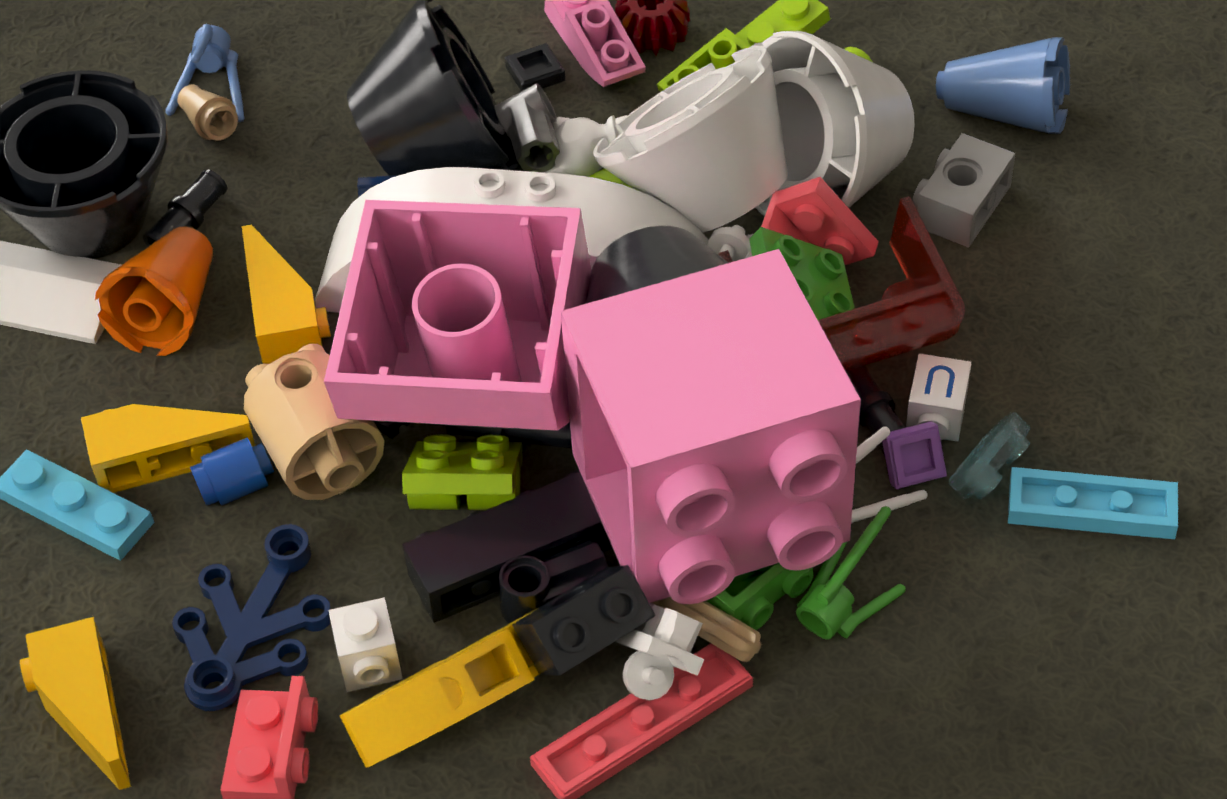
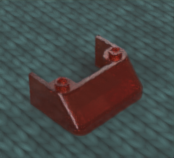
(911, 311)

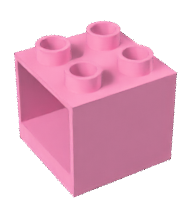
(712, 427)

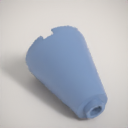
(1011, 85)

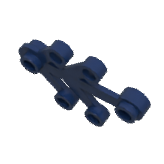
(250, 625)

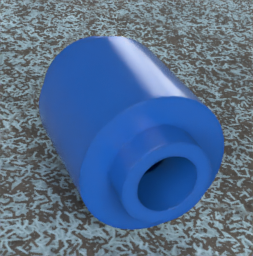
(232, 472)

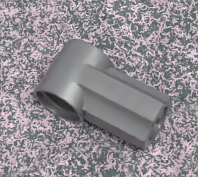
(528, 124)

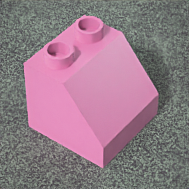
(458, 315)

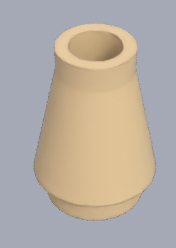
(209, 113)

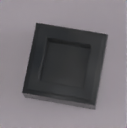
(535, 66)

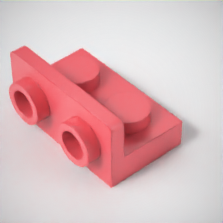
(819, 217)
(268, 743)

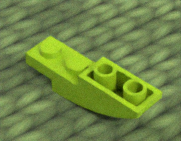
(781, 16)

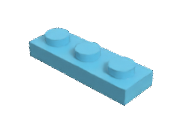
(1093, 503)
(74, 504)

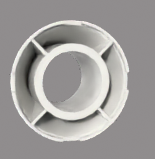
(837, 115)
(705, 142)

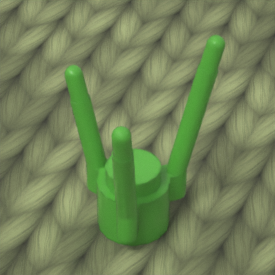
(828, 602)

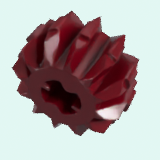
(654, 23)

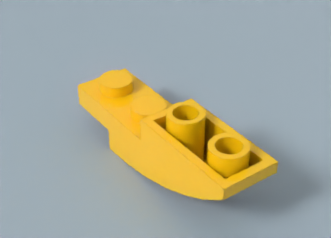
(439, 695)

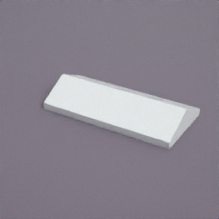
(51, 292)

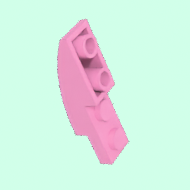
(596, 39)

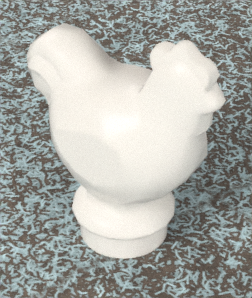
(577, 141)

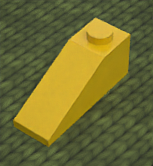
(280, 301)
(154, 442)
(76, 689)

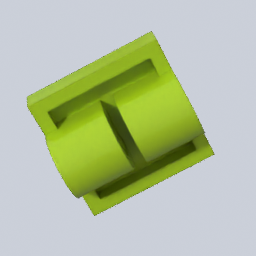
(446, 469)

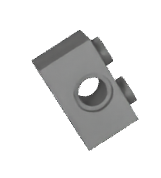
(964, 189)

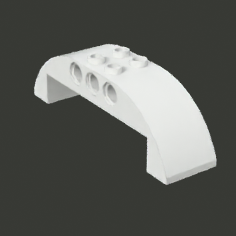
(606, 209)

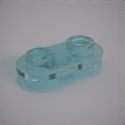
(999, 446)

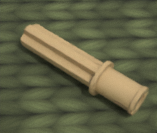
(719, 628)

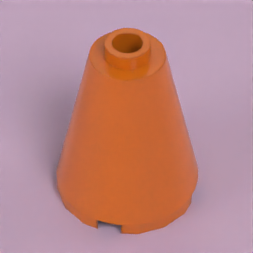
(157, 292)

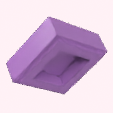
(914, 455)

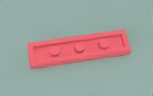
(638, 726)

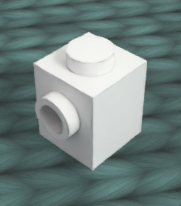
(365, 644)

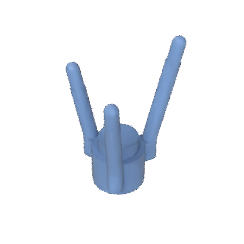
(209, 55)

